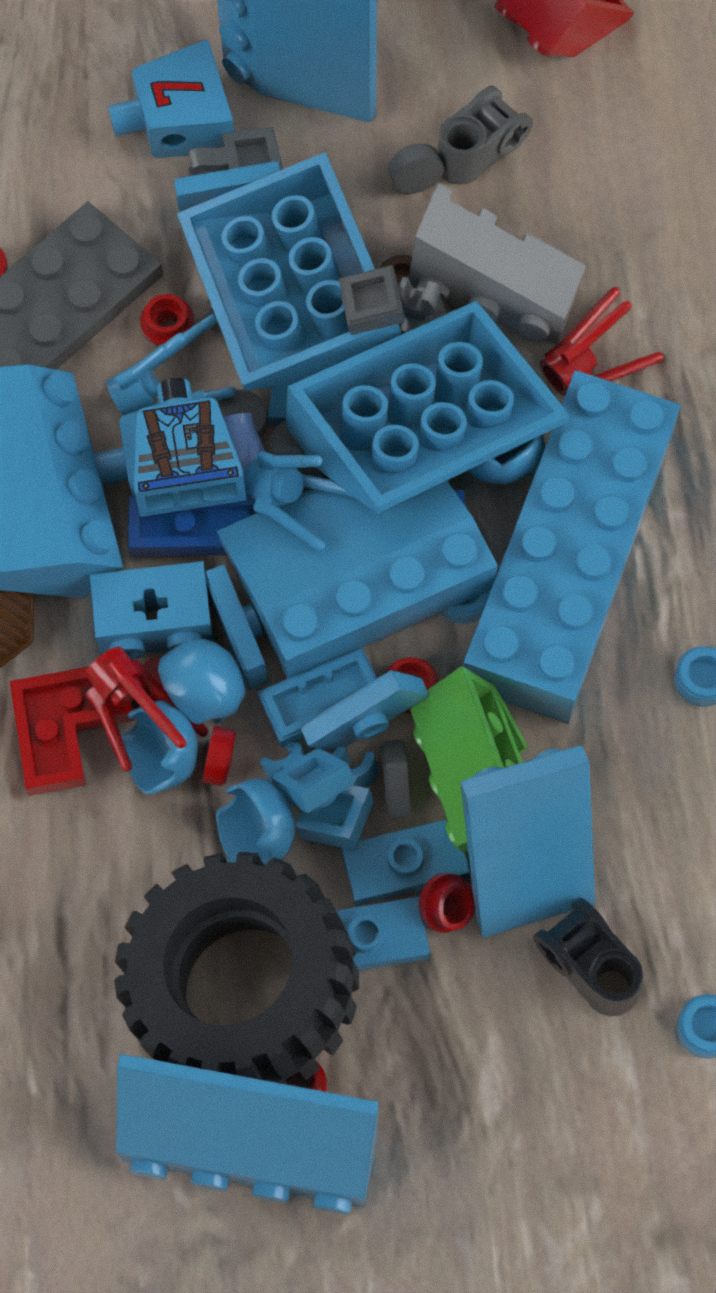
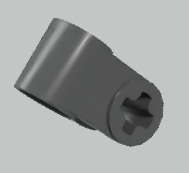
(484, 132)

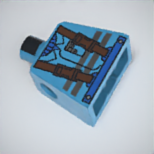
(184, 454)

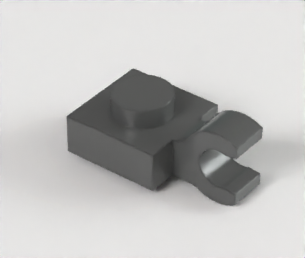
(237, 151)
(420, 304)

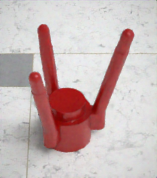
(574, 350)
(121, 681)

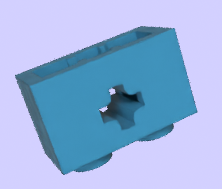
(126, 597)

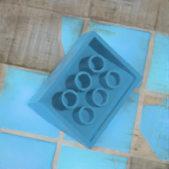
(304, 51)
(275, 270)
(420, 408)
(50, 488)
(369, 578)
(245, 1133)

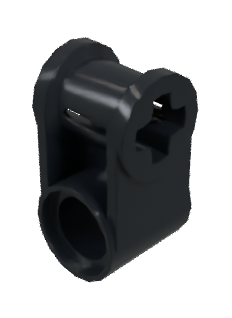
(585, 948)

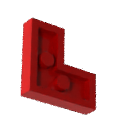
(48, 718)

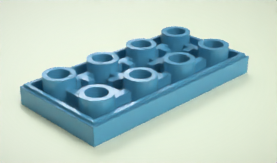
(529, 839)

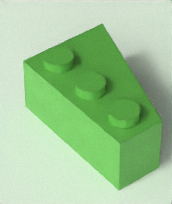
(463, 732)

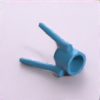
(137, 385)
(276, 482)

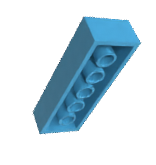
(571, 545)

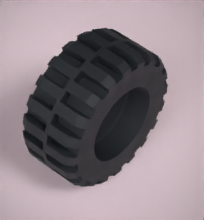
(198, 912)

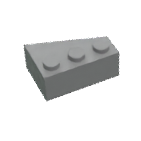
(513, 279)

